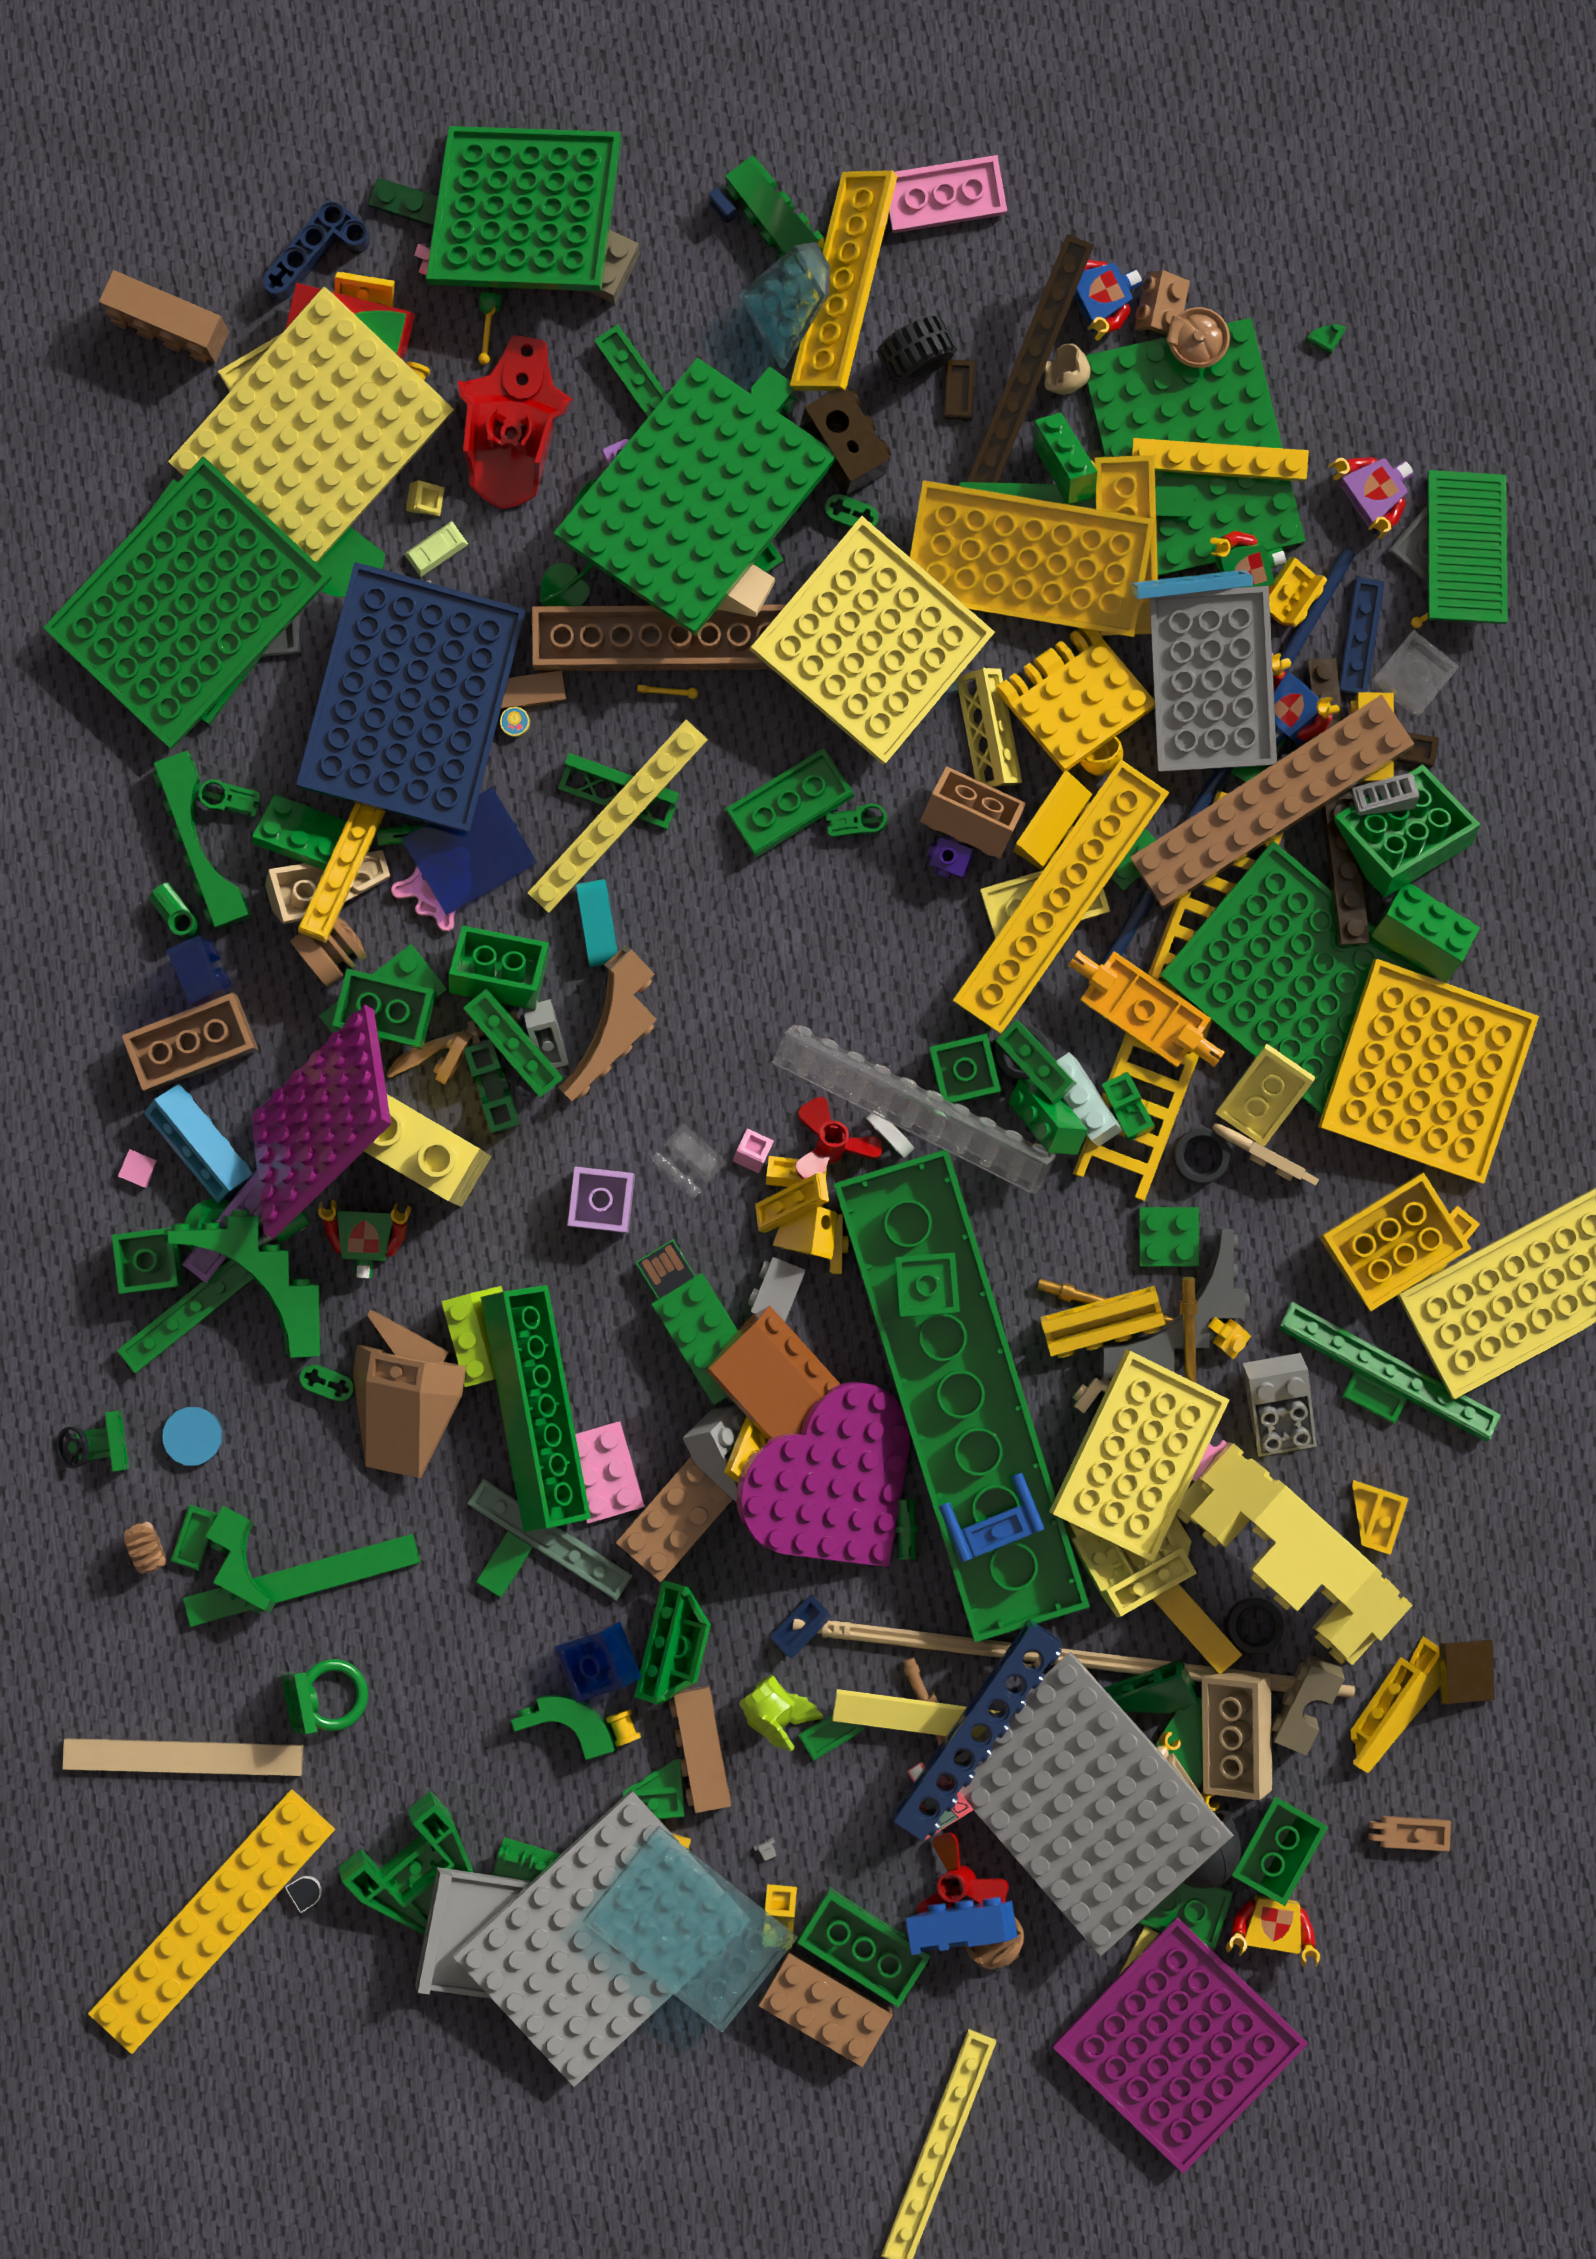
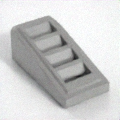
(1402, 786)

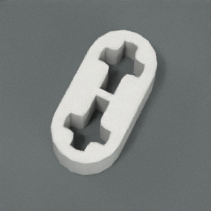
(891, 1135)

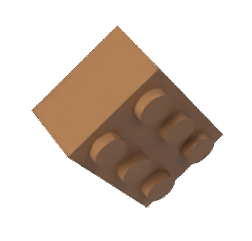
(972, 812)

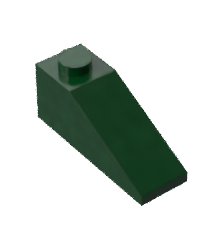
(1156, 1691)

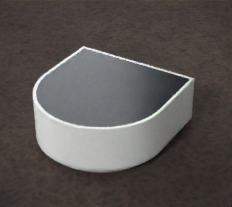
(304, 1892)

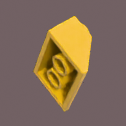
(1053, 821)

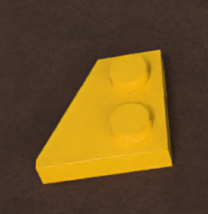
(1378, 1516)

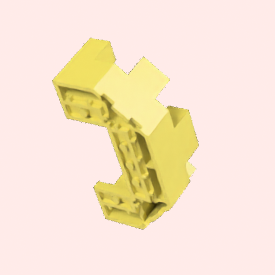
(1301, 1553)

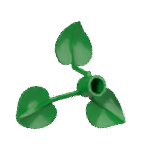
(561, 582)

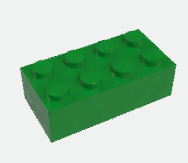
(862, 1947)

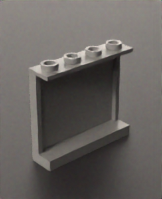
(457, 1911)

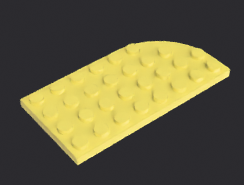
(1509, 1297)

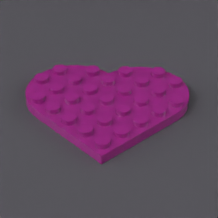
(833, 1483)

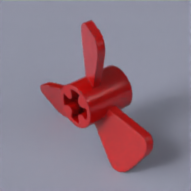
(817, 1118)
(978, 1889)

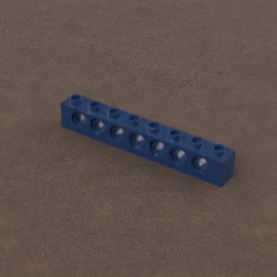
(1030, 1639)

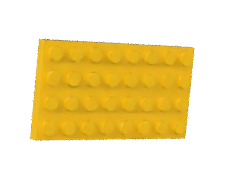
(1033, 556)

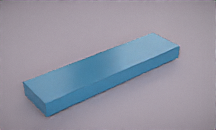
(1191, 584)

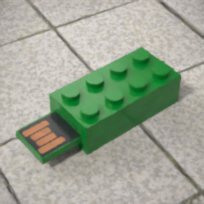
(689, 1312)

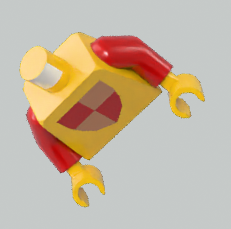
(1274, 1927)

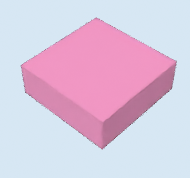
(138, 1168)

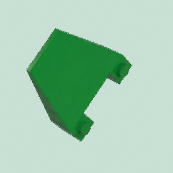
(406, 1882)

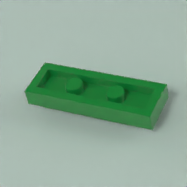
(1036, 1061)

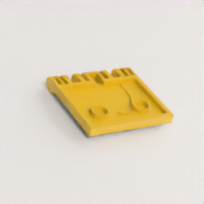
(1077, 702)

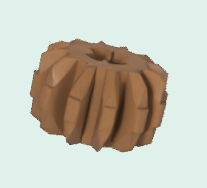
(144, 1547)

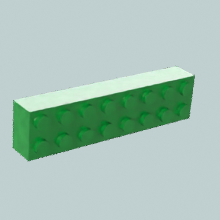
(535, 1408)

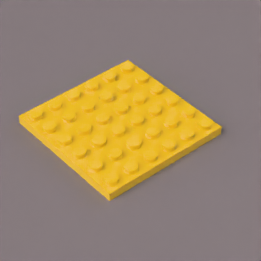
(1428, 1071)

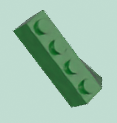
(768, 208)

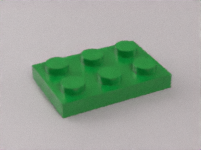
(298, 832)

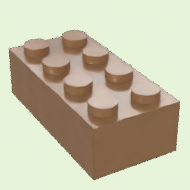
(164, 317)
(190, 1043)
(674, 1520)
(825, 2007)

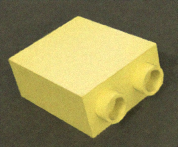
(429, 1153)

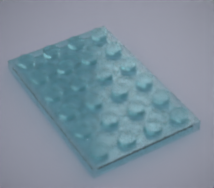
(690, 1929)

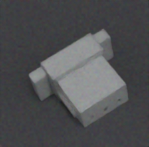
(766, 1848)

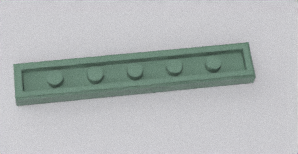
(552, 1541)

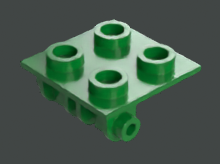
(522, 1860)

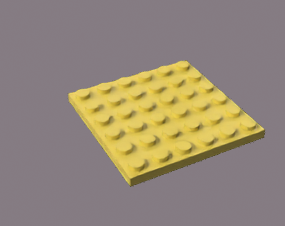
(872, 640)

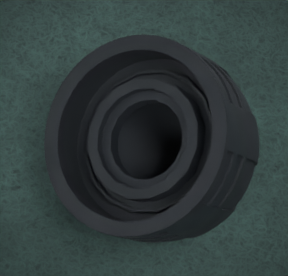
(1222, 1862)

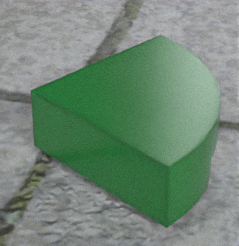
(1326, 337)

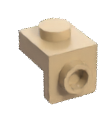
(1086, 1394)

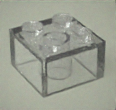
(1415, 673)

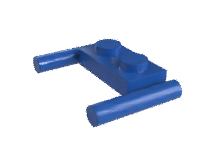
(997, 1529)

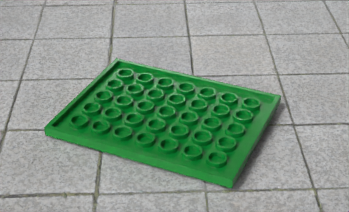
(1154, 396)
(696, 496)
(187, 602)
(1274, 969)

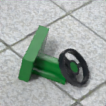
(96, 1443)

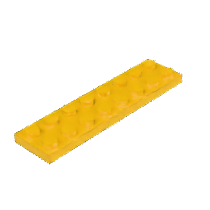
(852, 254)

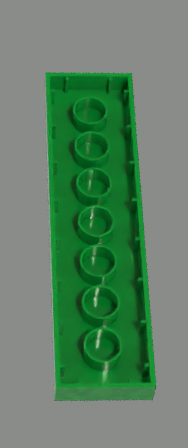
(961, 1394)

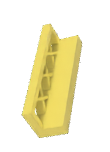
(994, 726)

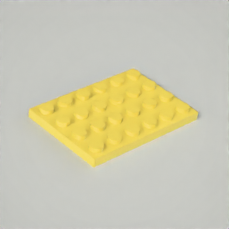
(1139, 1455)

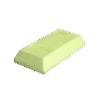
(436, 549)

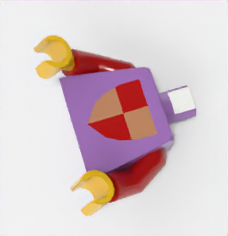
(1374, 489)

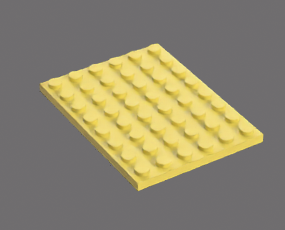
(318, 425)

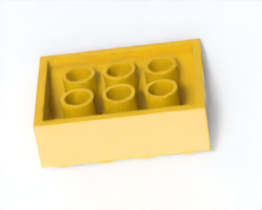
(1395, 1242)

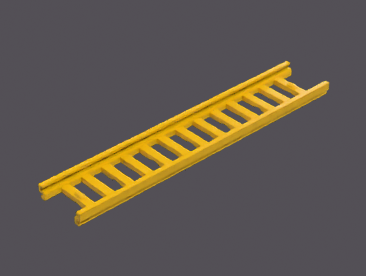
(1121, 1065)

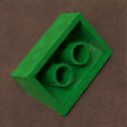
(1279, 1850)

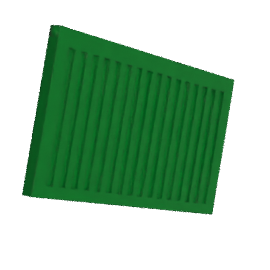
(1467, 547)

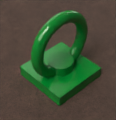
(303, 1700)

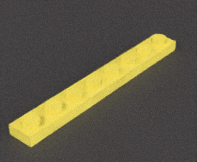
(617, 816)

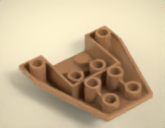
(403, 1408)

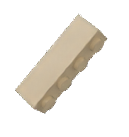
(1237, 1734)

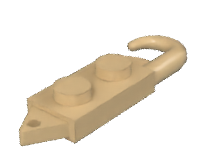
(1263, 1155)

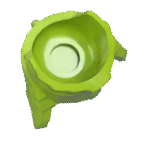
(772, 1708)

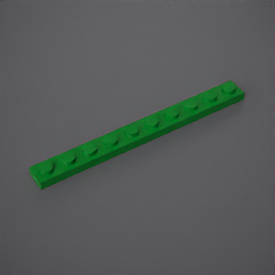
(648, 395)

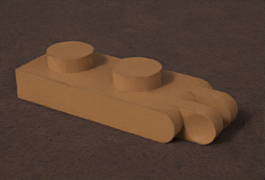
(1412, 1833)

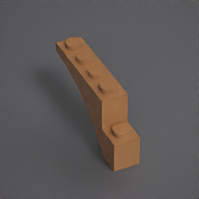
(621, 1022)

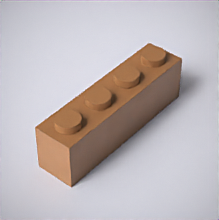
(702, 1749)

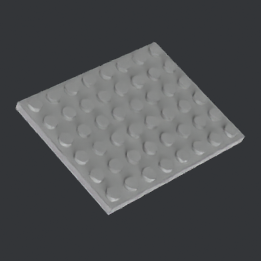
(1091, 1806)
(552, 1970)

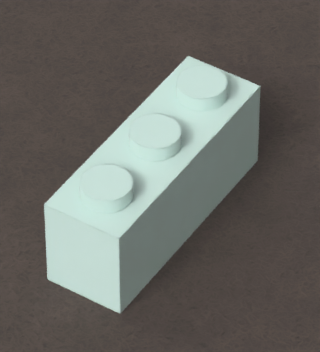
(1088, 1103)

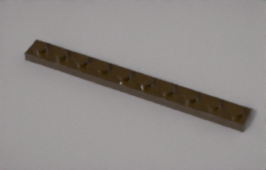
(1031, 360)
(1343, 868)

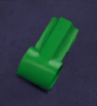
(173, 911)

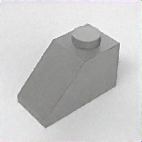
(545, 1032)

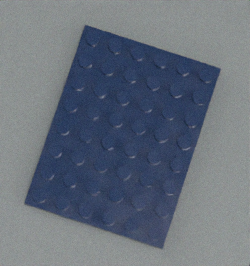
(411, 698)

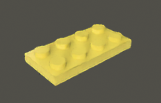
(1004, 898)

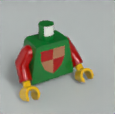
(1245, 552)
(364, 1235)

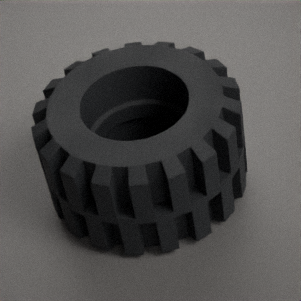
(916, 350)

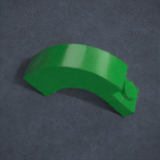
(579, 1716)

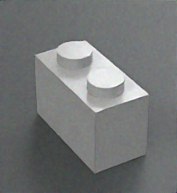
(778, 1287)

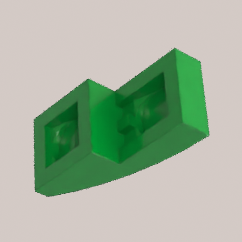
(1127, 1106)

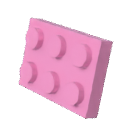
(608, 1472)

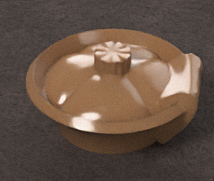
(1198, 337)

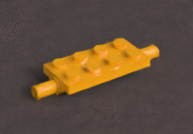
(1145, 1009)

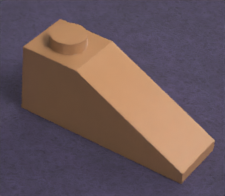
(406, 1342)

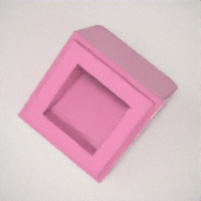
(753, 1150)

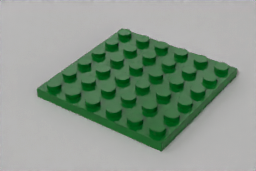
(524, 208)

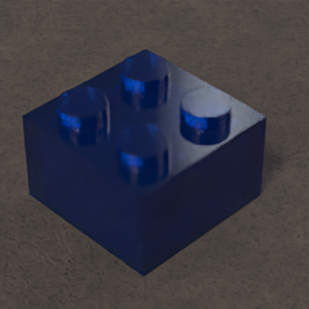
(199, 971)
(598, 1662)

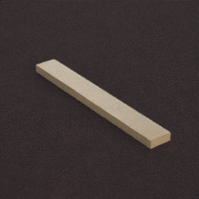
(182, 1757)

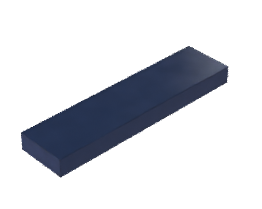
(1360, 635)

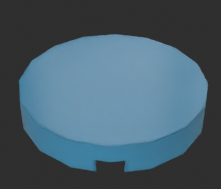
(192, 1436)

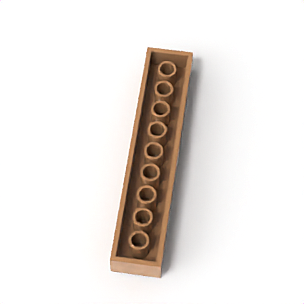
(643, 639)
(1272, 802)

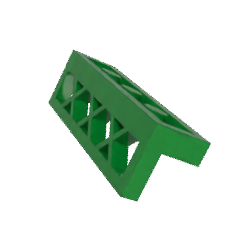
(615, 778)
(512, 1042)

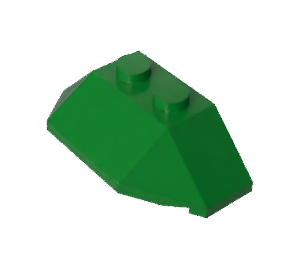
(673, 1645)

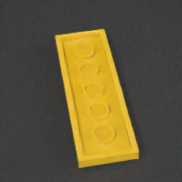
(1128, 488)

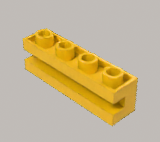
(1103, 1321)

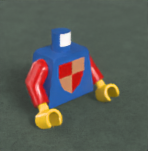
(1105, 296)
(1296, 707)

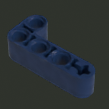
(312, 254)

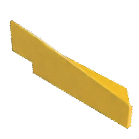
(1396, 1704)

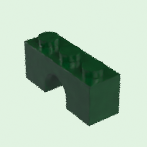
(493, 1087)

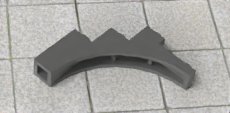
(1215, 1298)

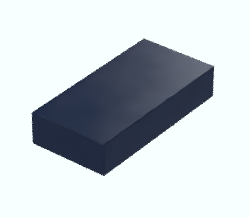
(813, 1615)

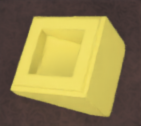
(425, 498)

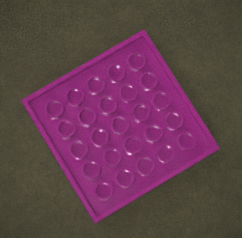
(320, 1121)
(1179, 2044)

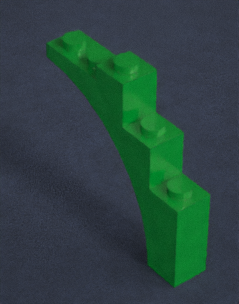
(294, 1303)

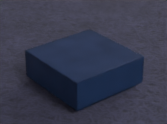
(721, 205)

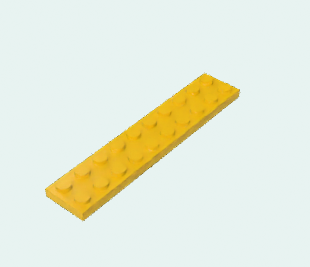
(1060, 897)
(211, 1921)

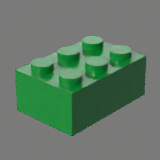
(1425, 932)
(500, 962)
(399, 1007)

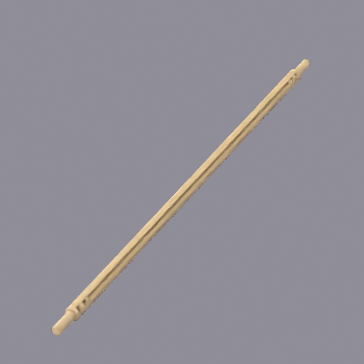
(994, 1648)

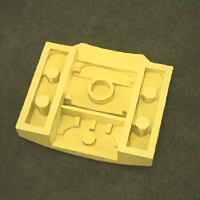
(1126, 1577)

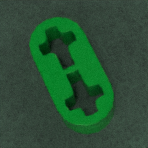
(851, 505)
(324, 1389)

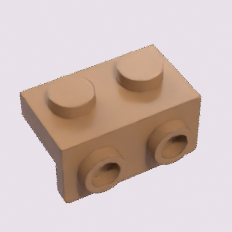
(1160, 299)

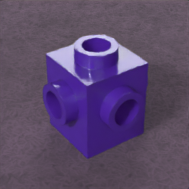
(958, 865)

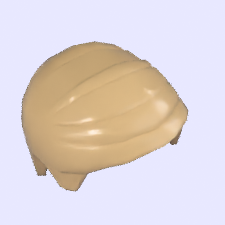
(1067, 371)

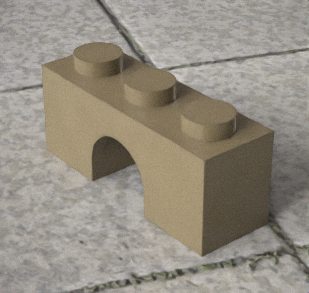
(1314, 1681)

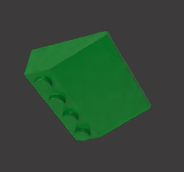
(1408, 843)

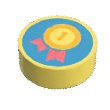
(515, 722)

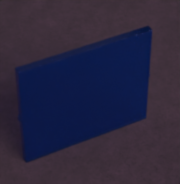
(469, 865)

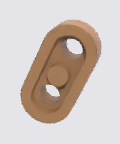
(447, 1066)

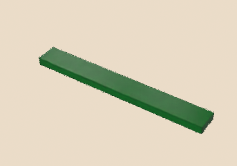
(1170, 500)
(1388, 1371)
(309, 1578)

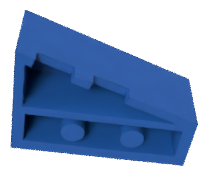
(961, 1925)

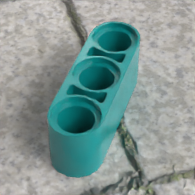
(597, 921)

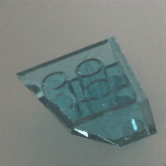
(788, 298)

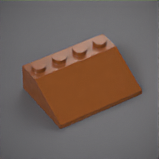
(771, 1374)

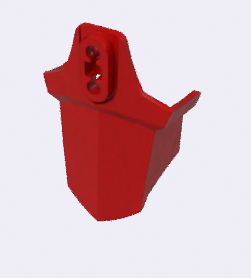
(511, 424)

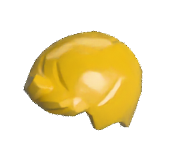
(1104, 759)

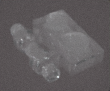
(695, 1154)

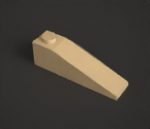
(294, 885)

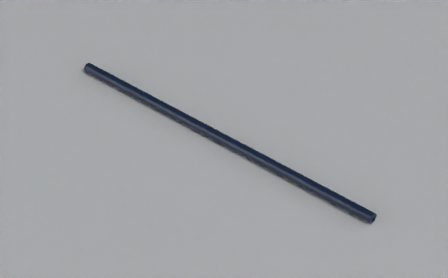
(1219, 774)

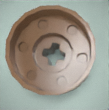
(325, 957)

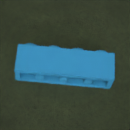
(198, 1143)

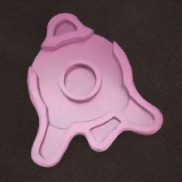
(427, 903)

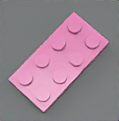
(947, 194)

